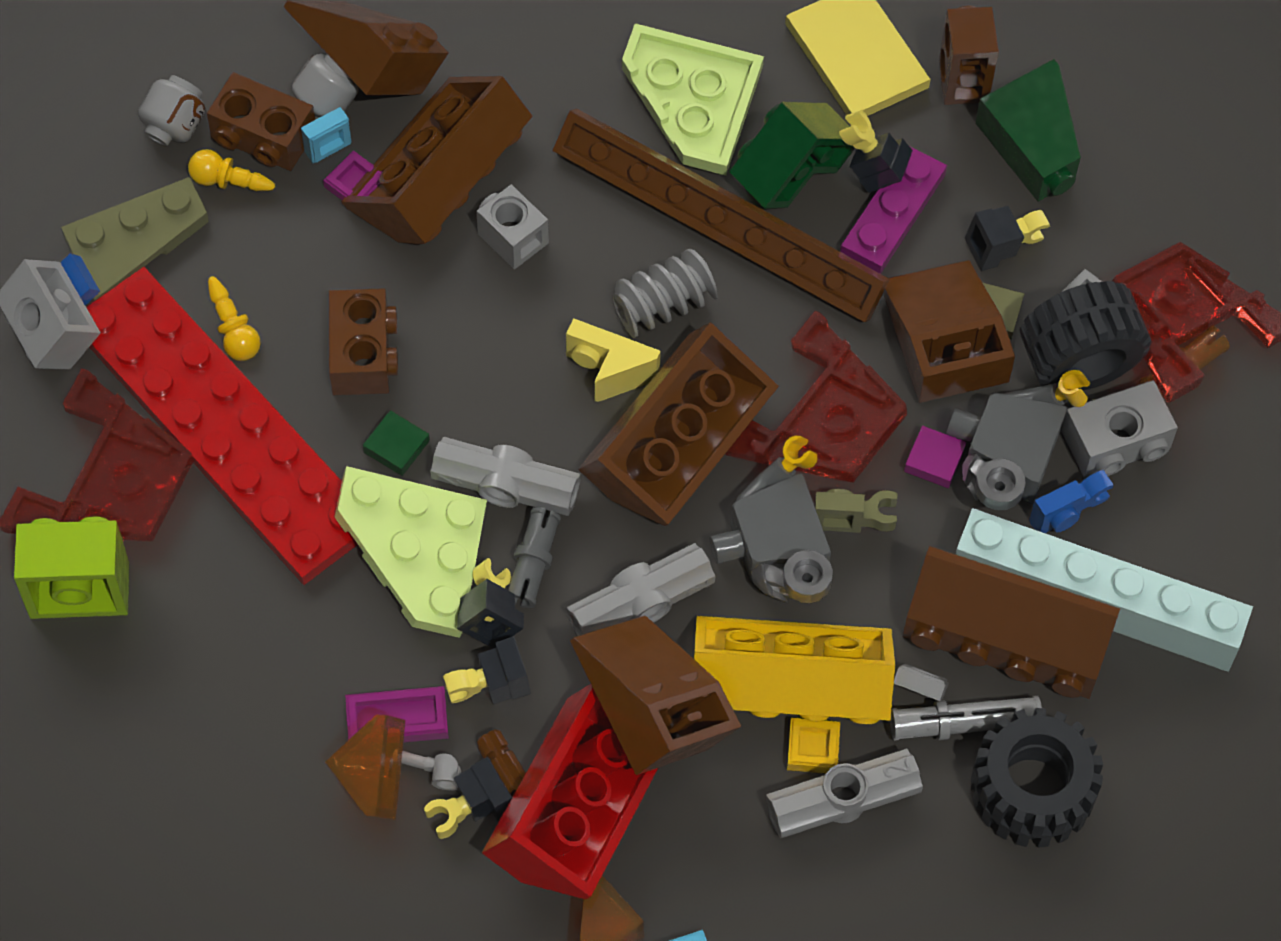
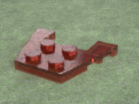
(1181, 298)
(842, 414)
(126, 477)

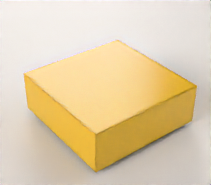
(813, 745)

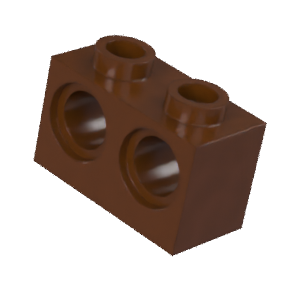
(968, 54)
(266, 114)
(355, 341)

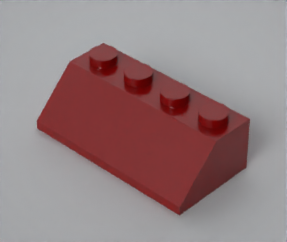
(570, 804)

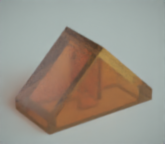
(372, 765)
(609, 917)

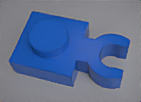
(1063, 506)

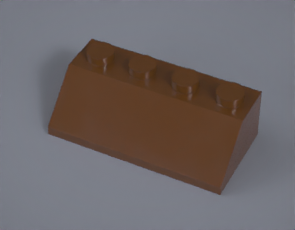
(440, 157)
(679, 426)
(1009, 623)

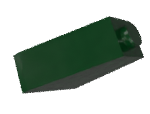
(1033, 130)

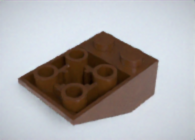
(949, 331)
(654, 693)

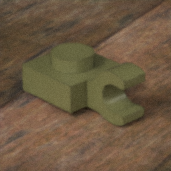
(848, 512)

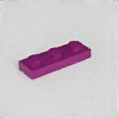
(893, 213)

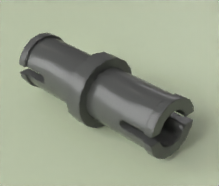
(533, 556)

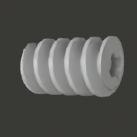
(663, 289)

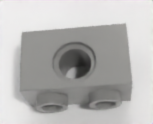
(47, 314)
(1134, 410)

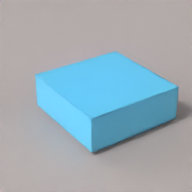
(326, 135)

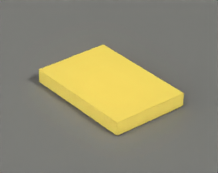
(857, 54)

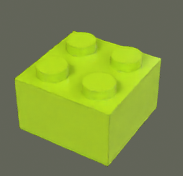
(72, 568)

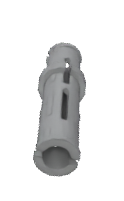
(946, 719)

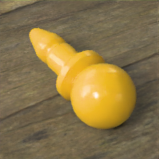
(209, 168)
(239, 339)

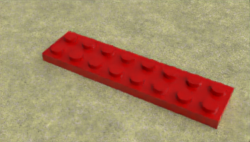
(223, 422)

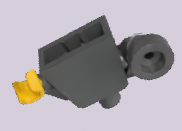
(1014, 439)
(779, 531)

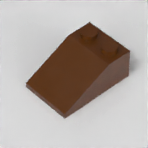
(372, 47)

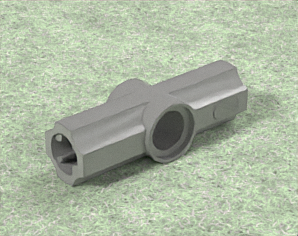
(505, 476)
(643, 591)
(873, 782)

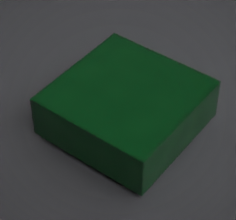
(396, 443)

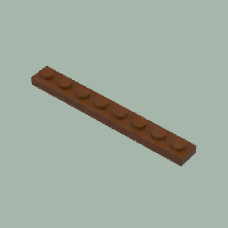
(721, 215)

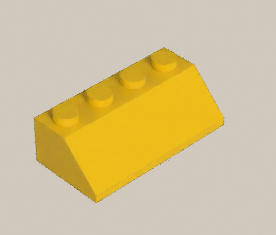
(799, 667)

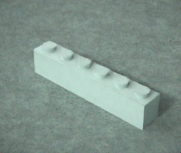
(1150, 604)

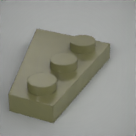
(135, 232)

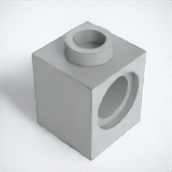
(515, 242)

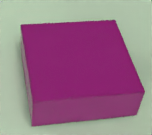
(348, 174)
(935, 456)

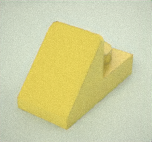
(621, 361)

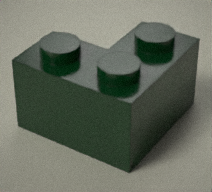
(789, 149)

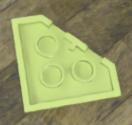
(693, 92)
(415, 542)

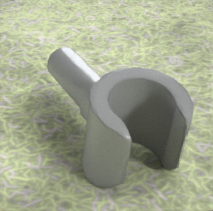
(443, 768)

